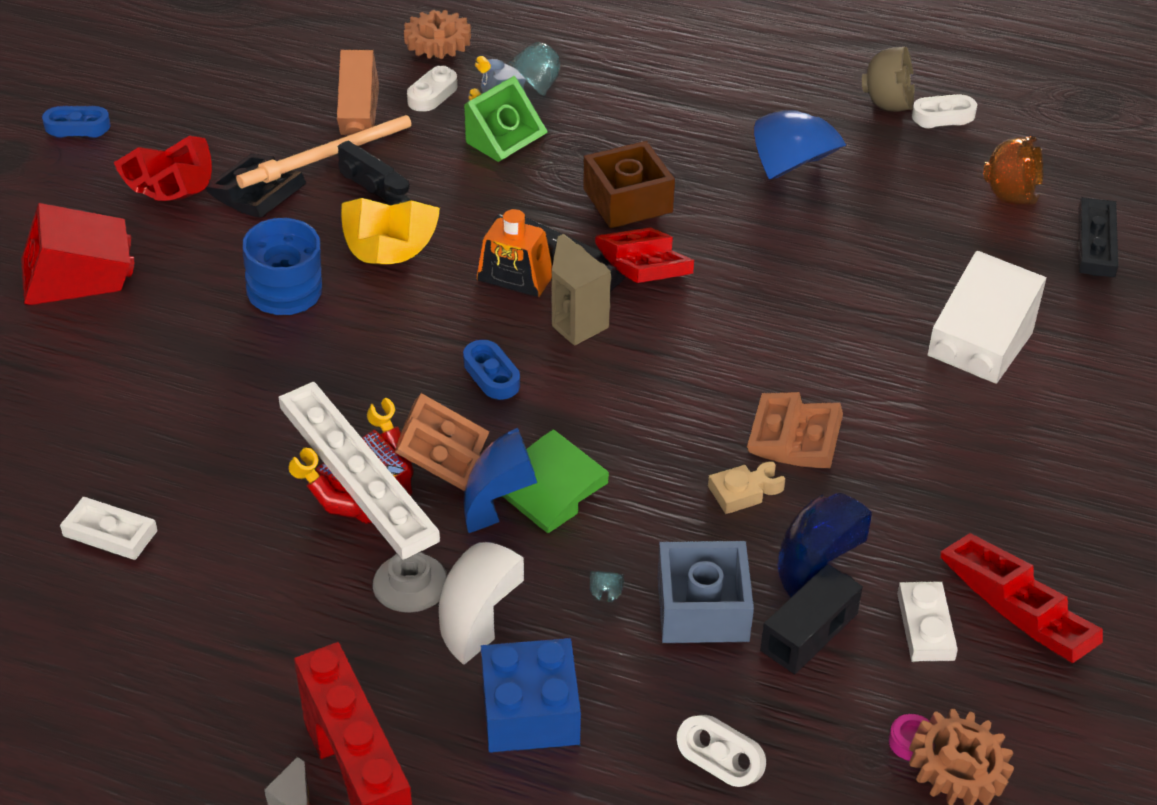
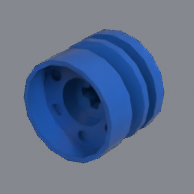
(282, 266)

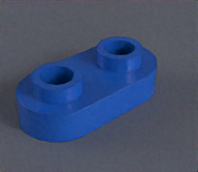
(76, 121)
(491, 369)

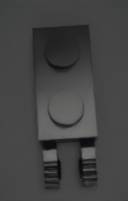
(372, 174)

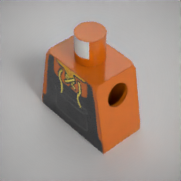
(515, 255)

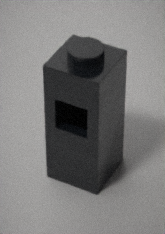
(811, 618)

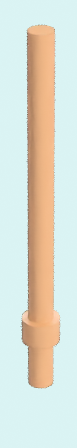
(272, 169)

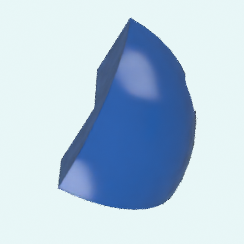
(793, 138)
(497, 472)

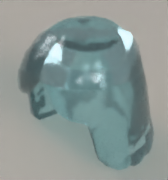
(538, 66)

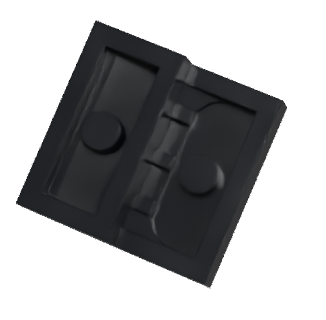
(259, 197)

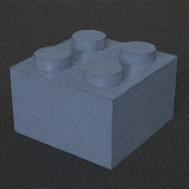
(704, 592)

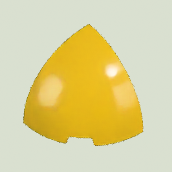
(387, 232)

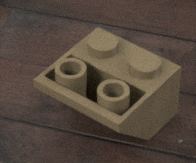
(579, 292)

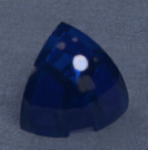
(818, 535)

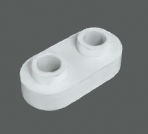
(432, 89)
(944, 110)
(722, 752)

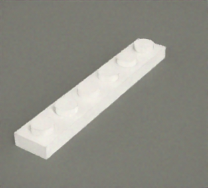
(359, 471)

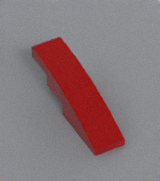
(1011, 590)

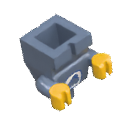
(494, 73)

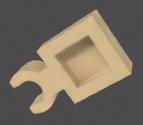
(742, 489)

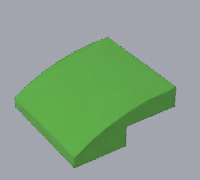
(563, 479)

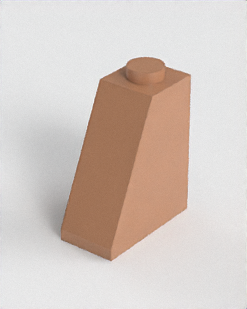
(357, 91)

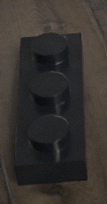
(1098, 237)

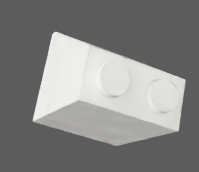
(987, 317)

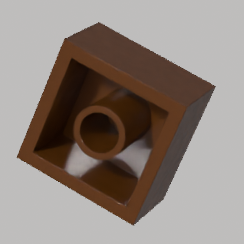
(628, 184)

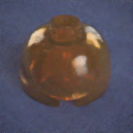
(1015, 170)

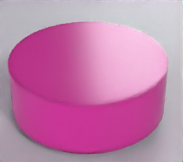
(902, 734)

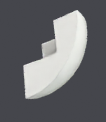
(470, 592)

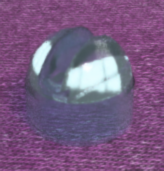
(608, 582)

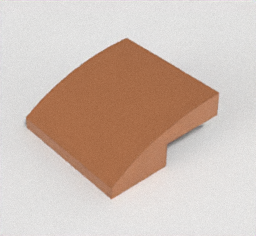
(795, 431)
(441, 441)

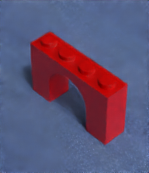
(346, 726)

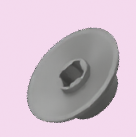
(409, 583)

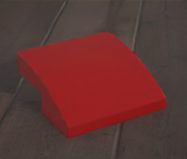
(644, 255)

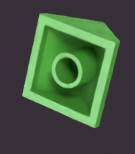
(502, 120)

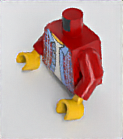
(327, 487)

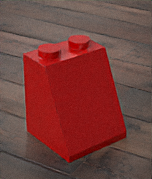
(74, 255)

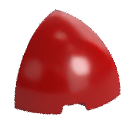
(168, 173)

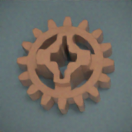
(437, 34)
(961, 758)

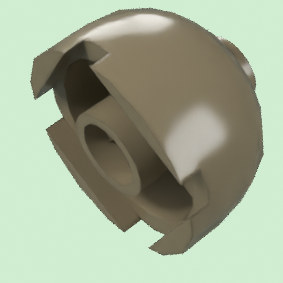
(890, 80)

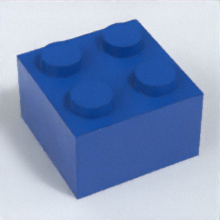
(530, 695)

